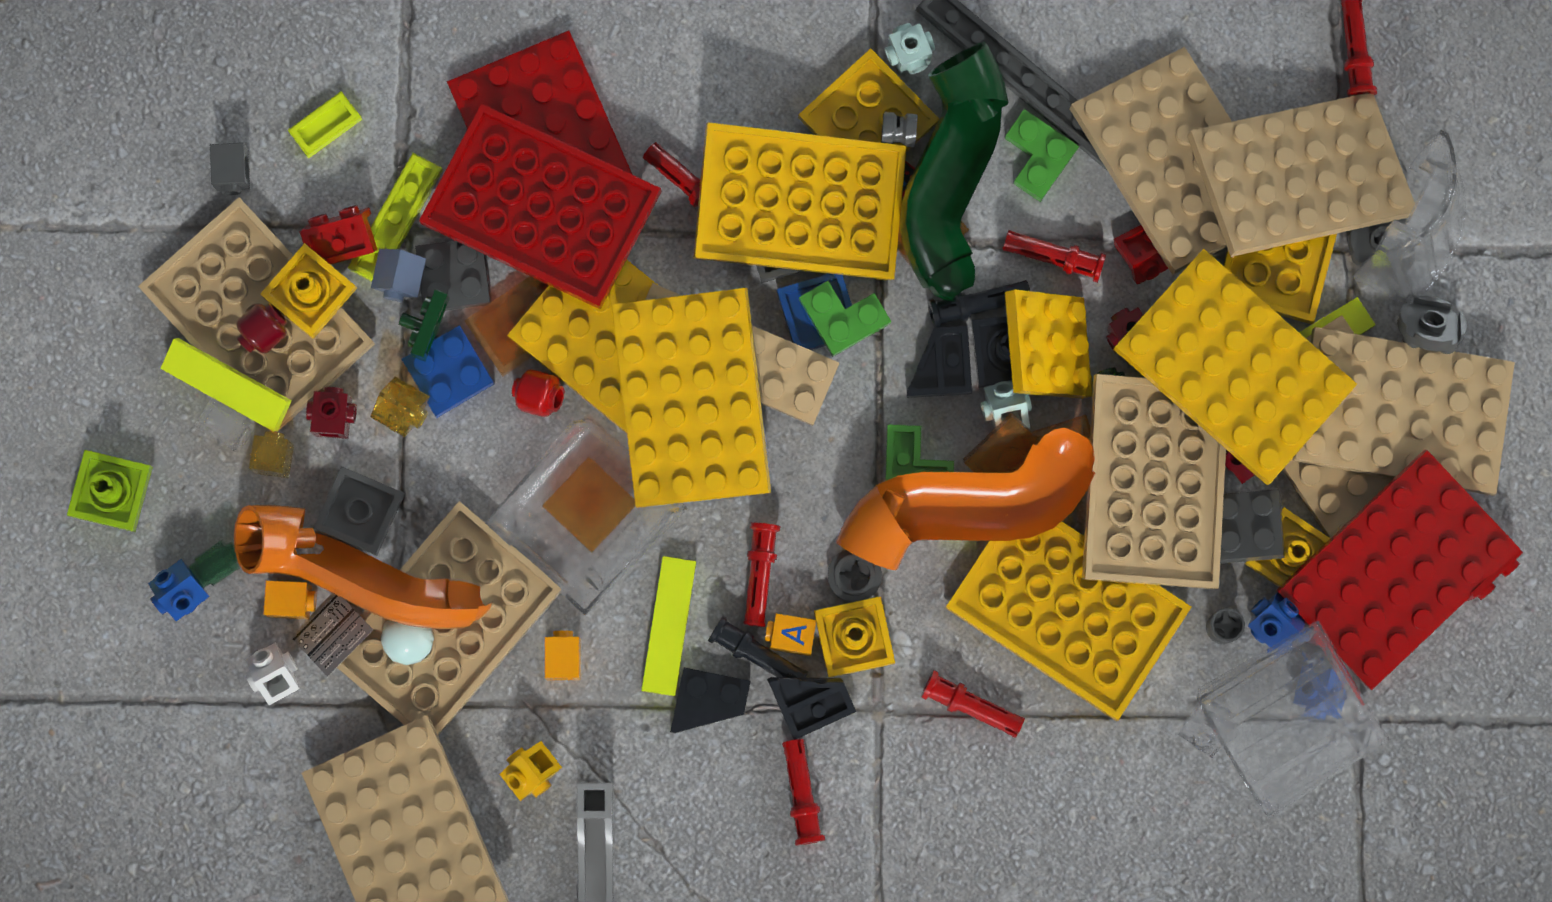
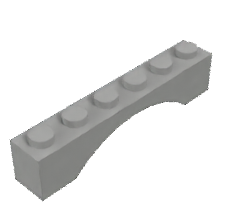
(595, 841)

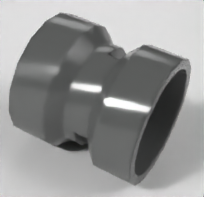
(899, 129)
(1231, 624)

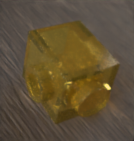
(271, 455)

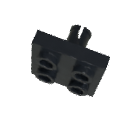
(991, 350)

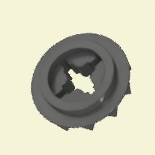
(841, 585)

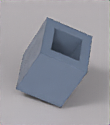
(398, 274)

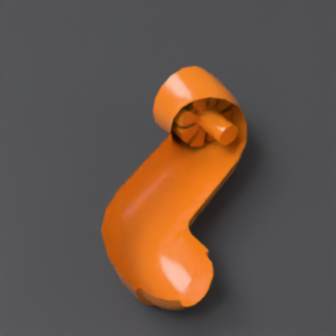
(971, 503)
(268, 543)

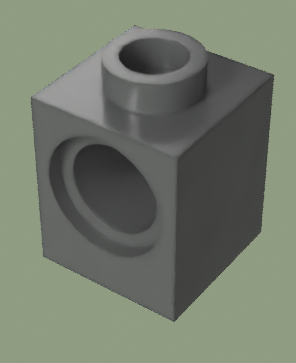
(230, 167)

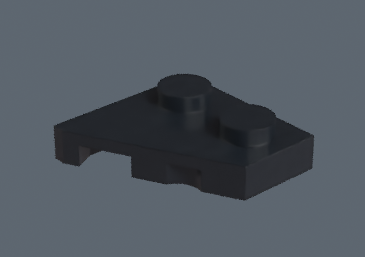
(943, 365)
(708, 699)
(810, 702)

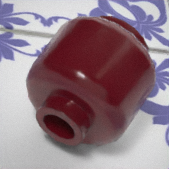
(261, 328)

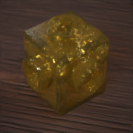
(400, 407)

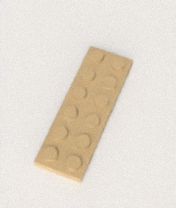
(788, 374)

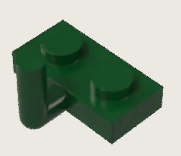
(427, 329)

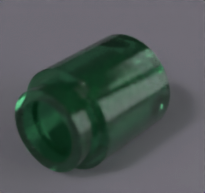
(215, 564)

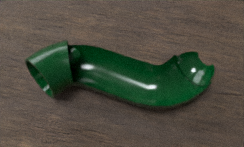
(951, 169)

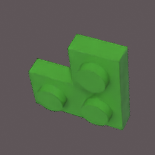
(1048, 152)
(840, 326)
(904, 453)

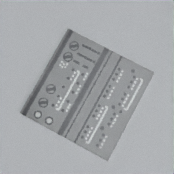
(332, 634)

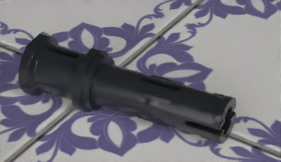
(965, 305)
(743, 645)

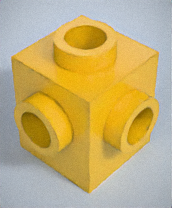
(530, 771)

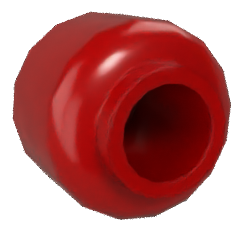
(538, 393)

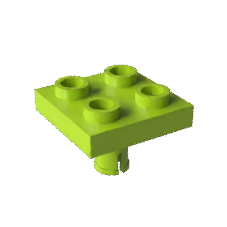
(109, 491)

